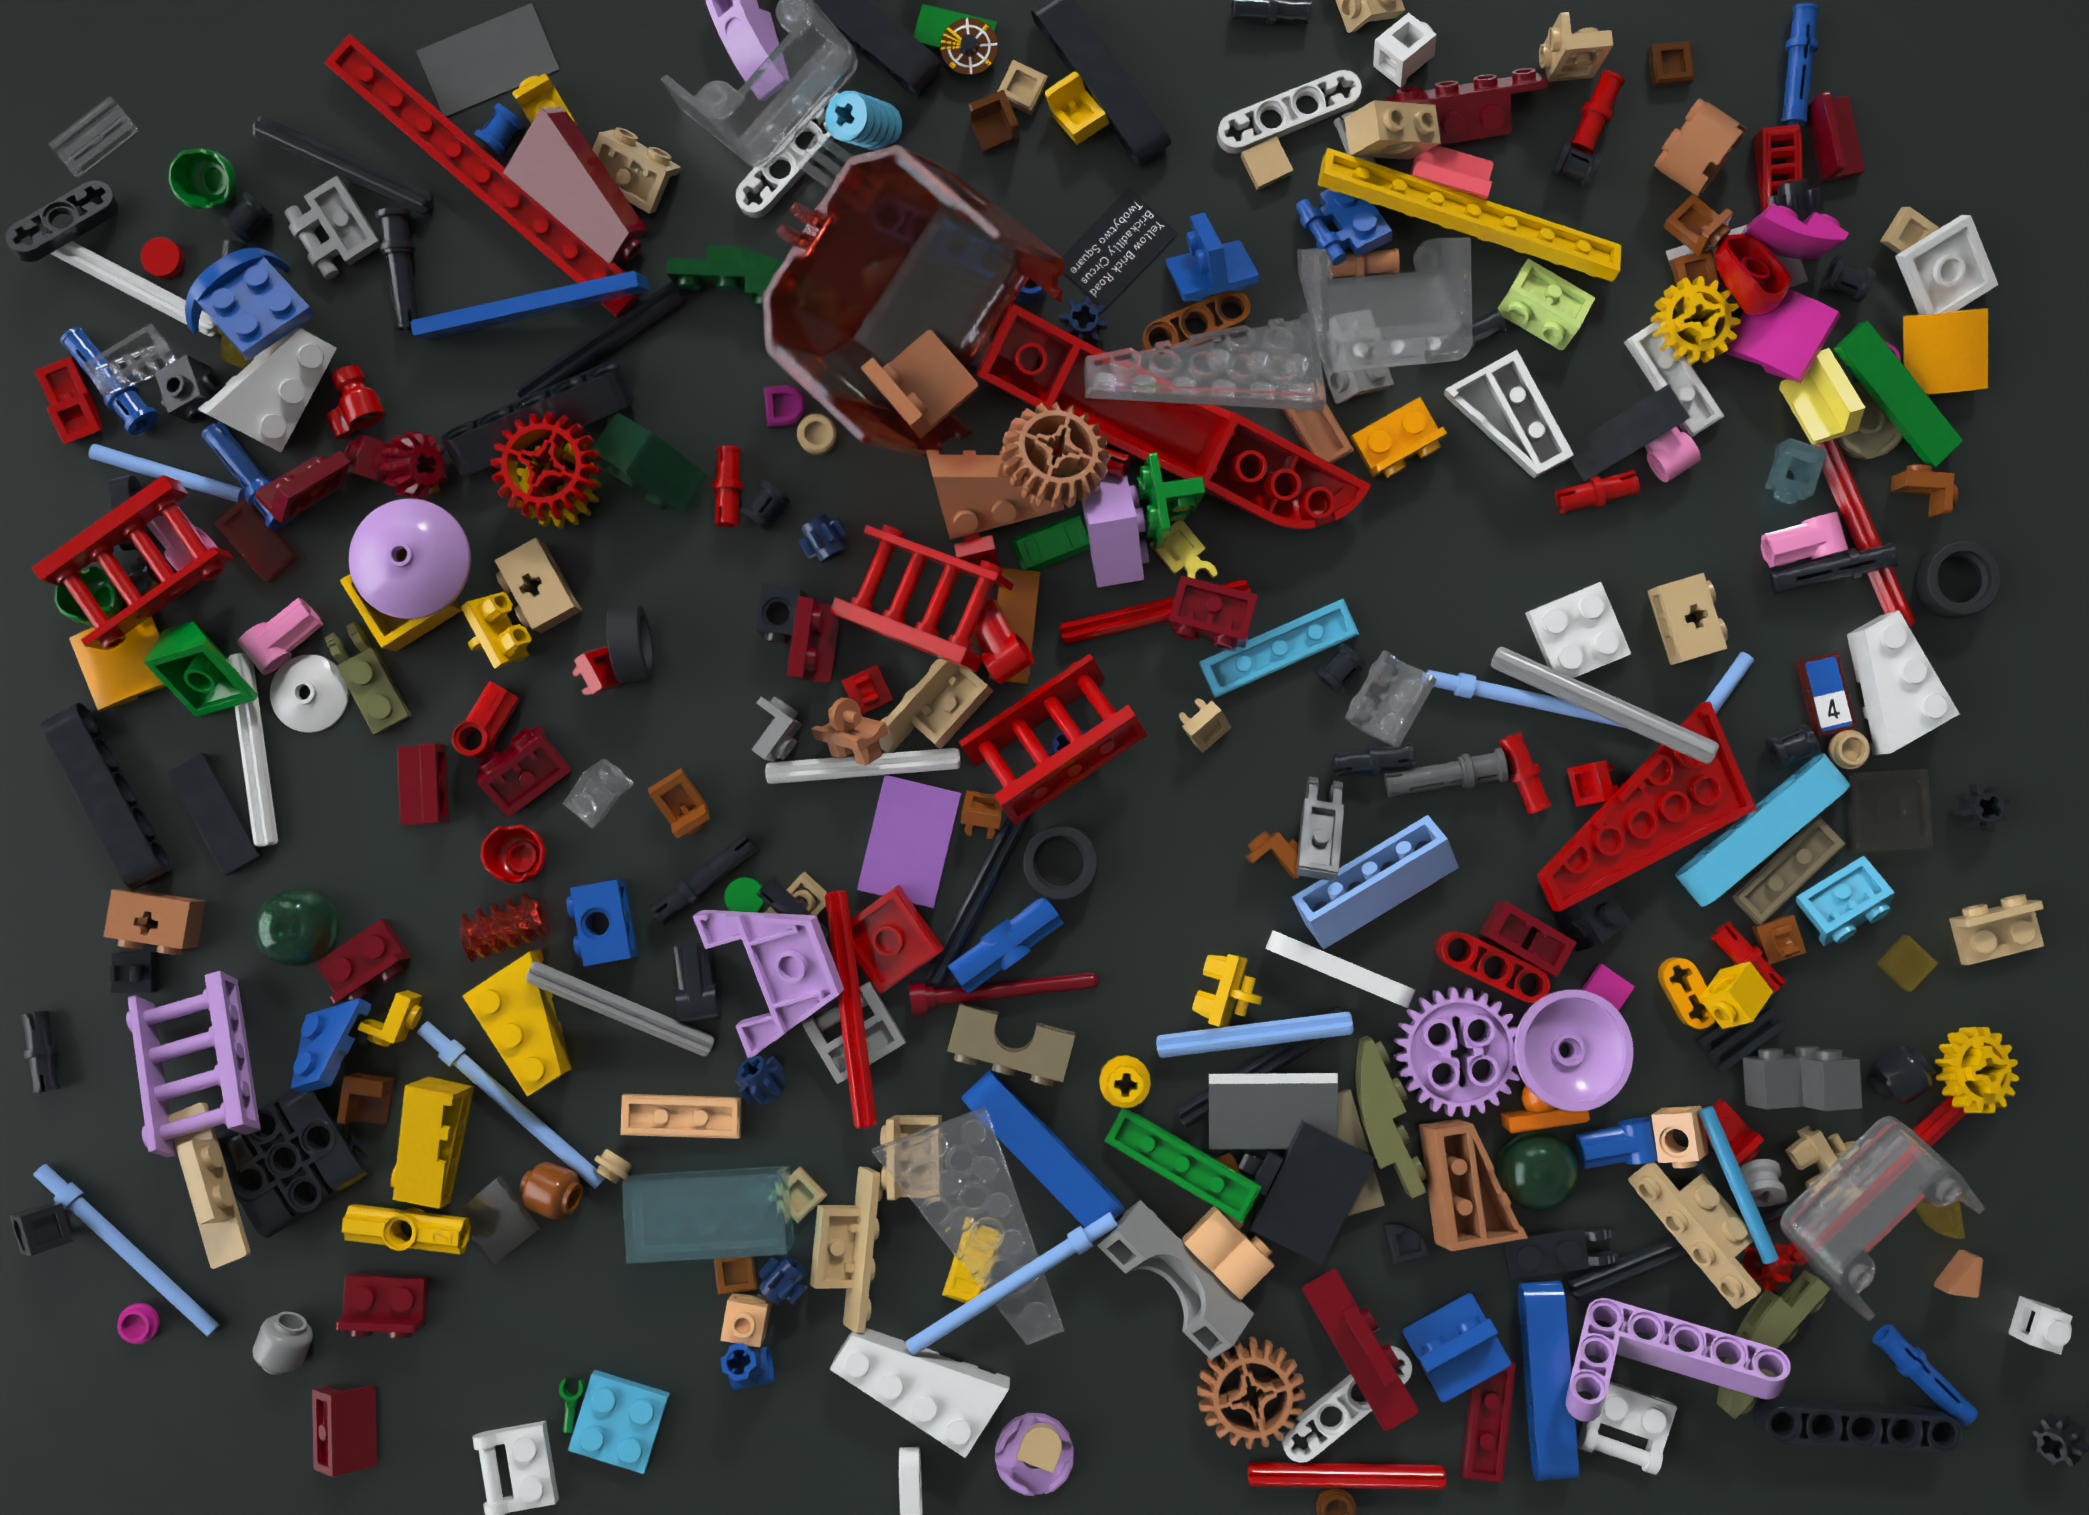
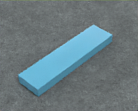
(1279, 648)

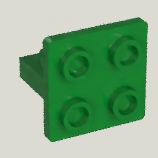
(1165, 500)

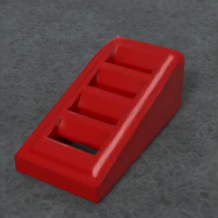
(1792, 152)

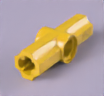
(384, 1227)

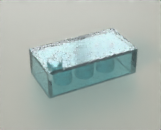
(708, 1214)

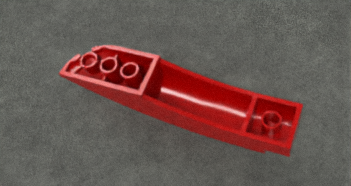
(1231, 453)

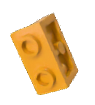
(1398, 437)

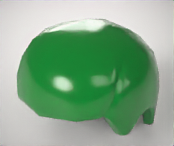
(202, 179)
(101, 589)

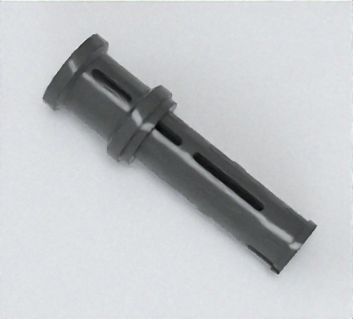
(1465, 772)

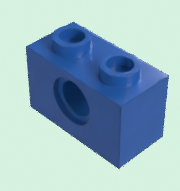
(613, 901)

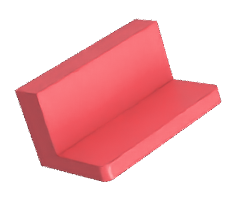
(1454, 170)

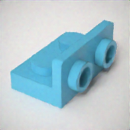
(1846, 901)

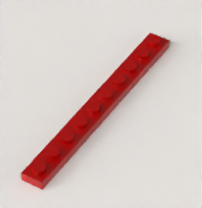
(470, 165)

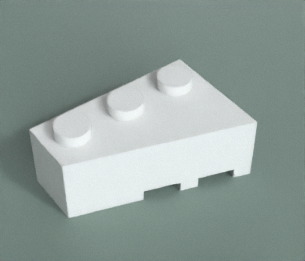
(273, 389)
(1512, 414)
(1897, 683)

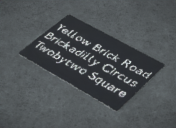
(1117, 248)

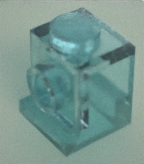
(1806, 465)

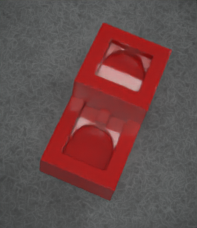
(70, 399)

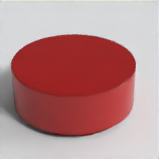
(162, 258)

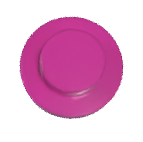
(138, 1323)

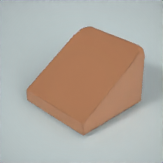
(1961, 1275)

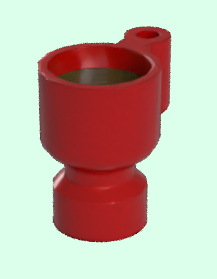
(358, 406)

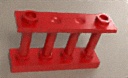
(97, 545)
(924, 634)
(1069, 765)

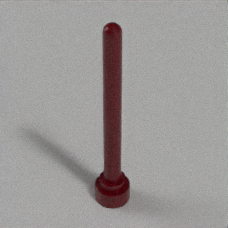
(927, 998)

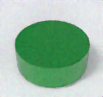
(742, 896)

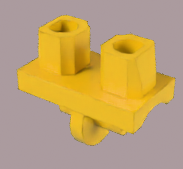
(495, 631)
(1220, 1007)

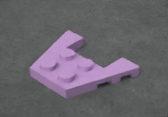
(788, 962)

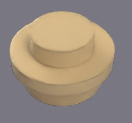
(1848, 749)
(612, 1166)

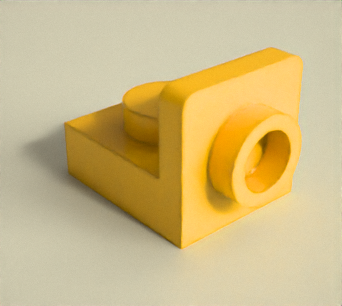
(538, 93)

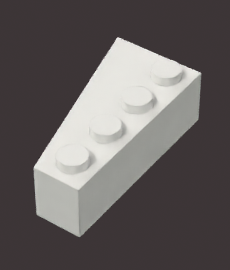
(926, 1389)

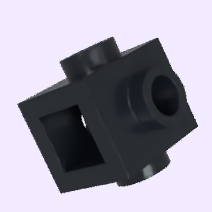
(186, 387)

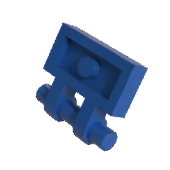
(1356, 219)

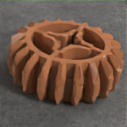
(1079, 454)
(1265, 1390)

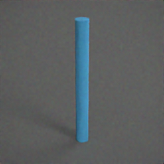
(1738, 1185)

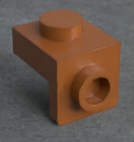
(1698, 225)
(1921, 480)
(680, 803)
(1282, 850)

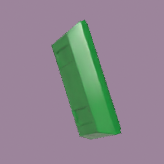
(1052, 543)

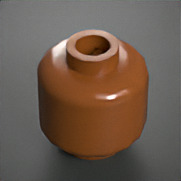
(551, 1190)

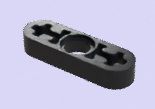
(59, 237)

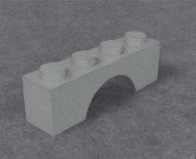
(1211, 1311)

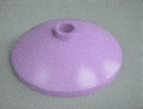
(434, 565)
(1597, 1045)

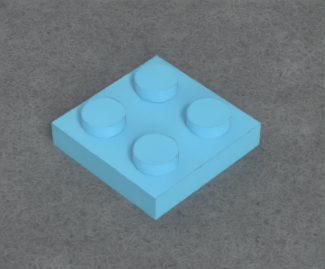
(619, 1421)

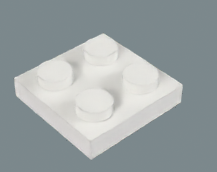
(1947, 268)
(1578, 632)

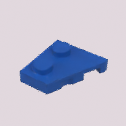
(325, 1044)

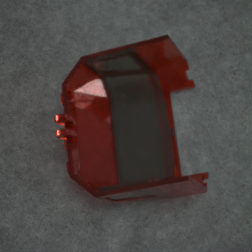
(879, 265)

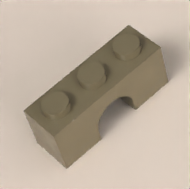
(1043, 1056)

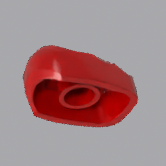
(1752, 273)

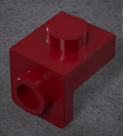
(367, 457)

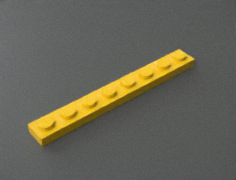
(1470, 215)

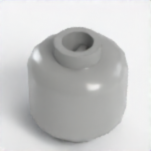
(282, 1343)

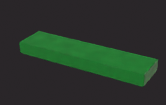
(1898, 394)
(1183, 1164)

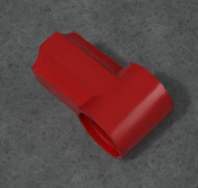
(1003, 649)
(487, 716)

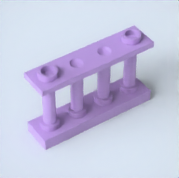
(231, 1073)

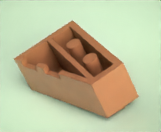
(978, 494)
(1463, 1190)

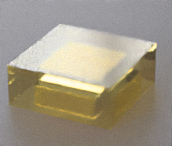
(1907, 963)

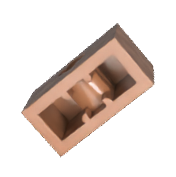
(131, 916)

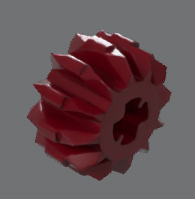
(415, 465)

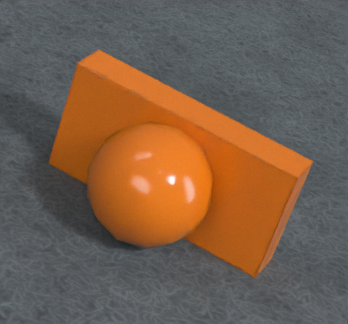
(1539, 1115)

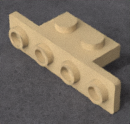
(937, 703)
(211, 1192)
(1704, 1228)
(845, 1248)

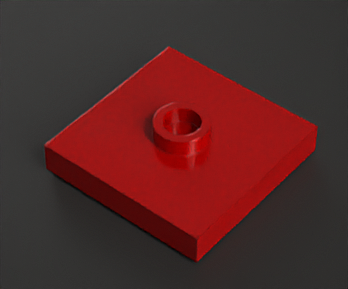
(892, 939)

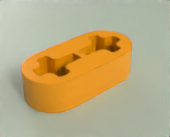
(1679, 997)

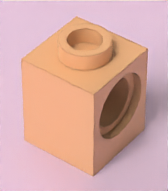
(1689, 1122)
(746, 1319)

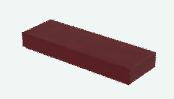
(1488, 1427)

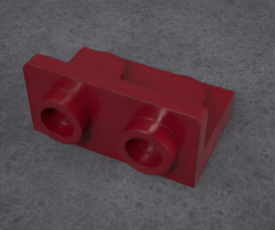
(304, 486)
(1212, 613)
(813, 642)
(521, 770)
(362, 961)
(384, 1304)

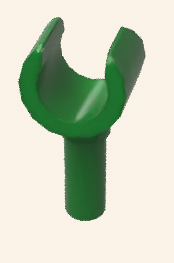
(571, 1402)

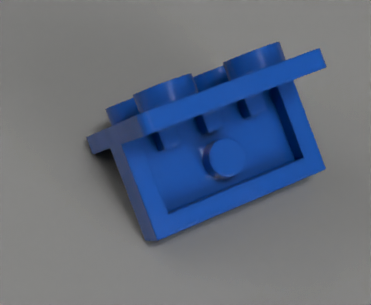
(1210, 265)
(1456, 1347)

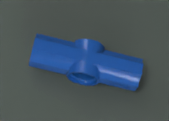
(1005, 944)

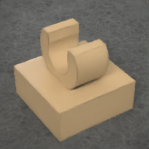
(1206, 725)

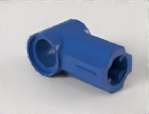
(1628, 1142)
(747, 1366)

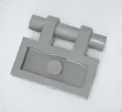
(343, 222)

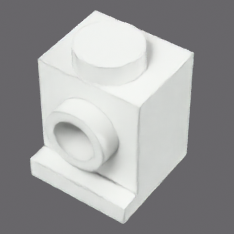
(1404, 49)
(2049, 1327)

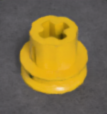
(1114, 1071)

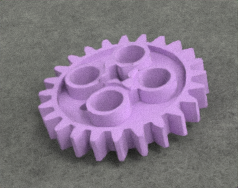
(1422, 1055)

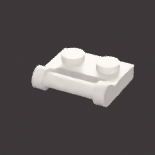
(1635, 1414)
(528, 1464)

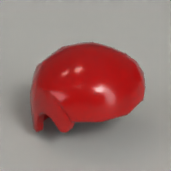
(513, 854)

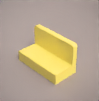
(1824, 400)

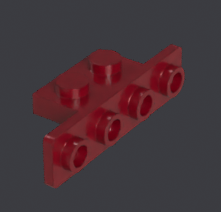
(1473, 108)
(1363, 1355)

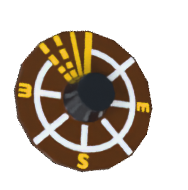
(969, 46)

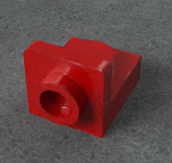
(1740, 1137)

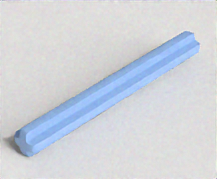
(1255, 1034)

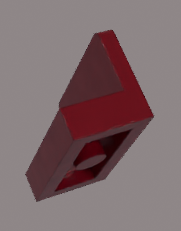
(1834, 138)
(423, 784)
(344, 1429)

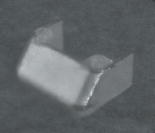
(781, 93)
(1864, 1200)

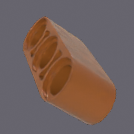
(1207, 311)
(1020, 609)

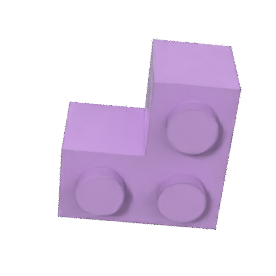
(1113, 532)

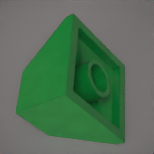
(197, 671)

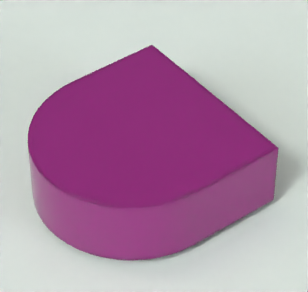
(783, 406)

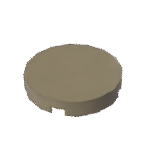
(1875, 433)

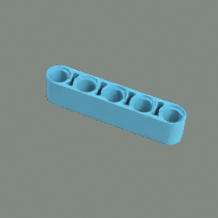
(1762, 830)

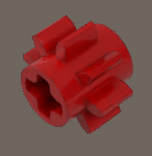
(1768, 1274)

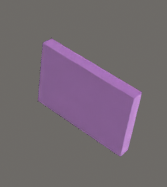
(909, 840)

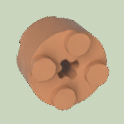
(1700, 147)

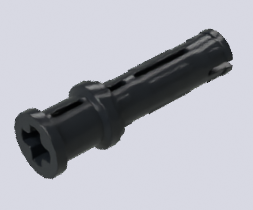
(398, 250)

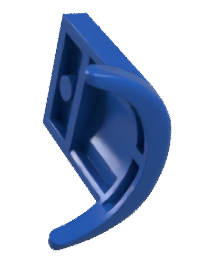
(247, 300)

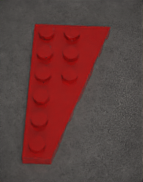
(1651, 816)

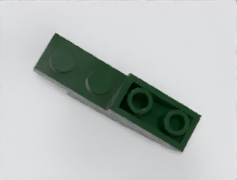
(728, 269)

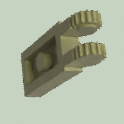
(369, 681)

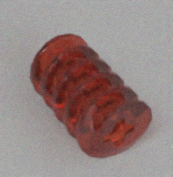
(503, 927)

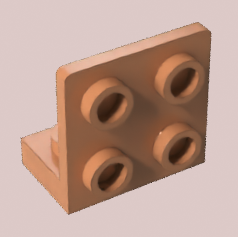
(923, 382)

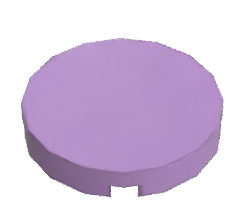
(1025, 1477)

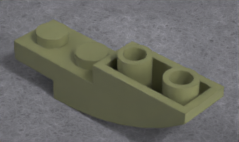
(1379, 1102)
(1772, 1323)

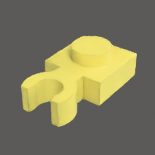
(1182, 551)

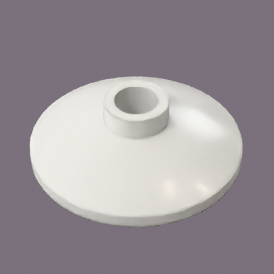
(327, 693)

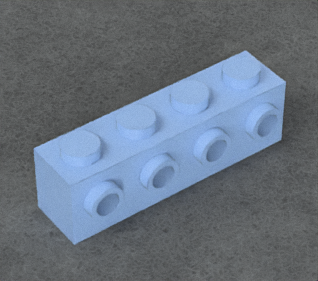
(1376, 882)

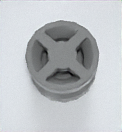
(1763, 1182)

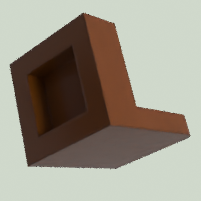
(993, 122)
(366, 1098)

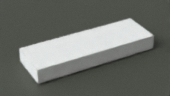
(1663, 370)

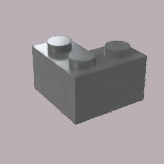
(1802, 1079)

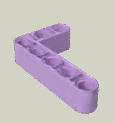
(1663, 1353)

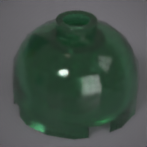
(296, 927)
(1537, 1170)

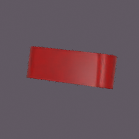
(1511, 968)

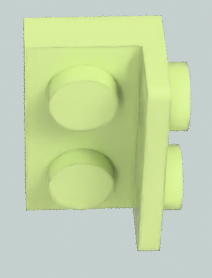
(1546, 305)

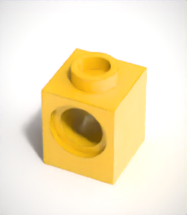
(1736, 995)

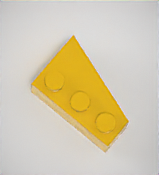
(522, 1024)
(430, 1141)

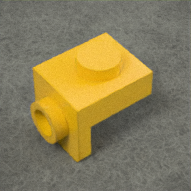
(1075, 108)
(401, 1018)

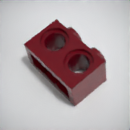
(1527, 938)

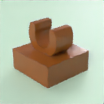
(982, 811)
(1779, 939)

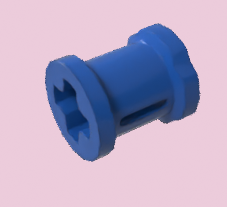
(500, 129)

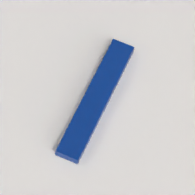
(530, 305)

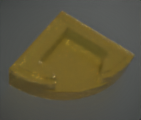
(1943, 1220)

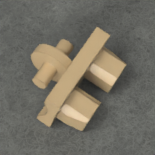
(1814, 1148)

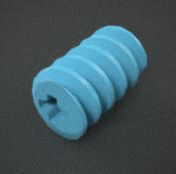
(863, 120)

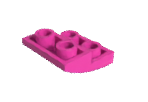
(1791, 238)
(1786, 337)

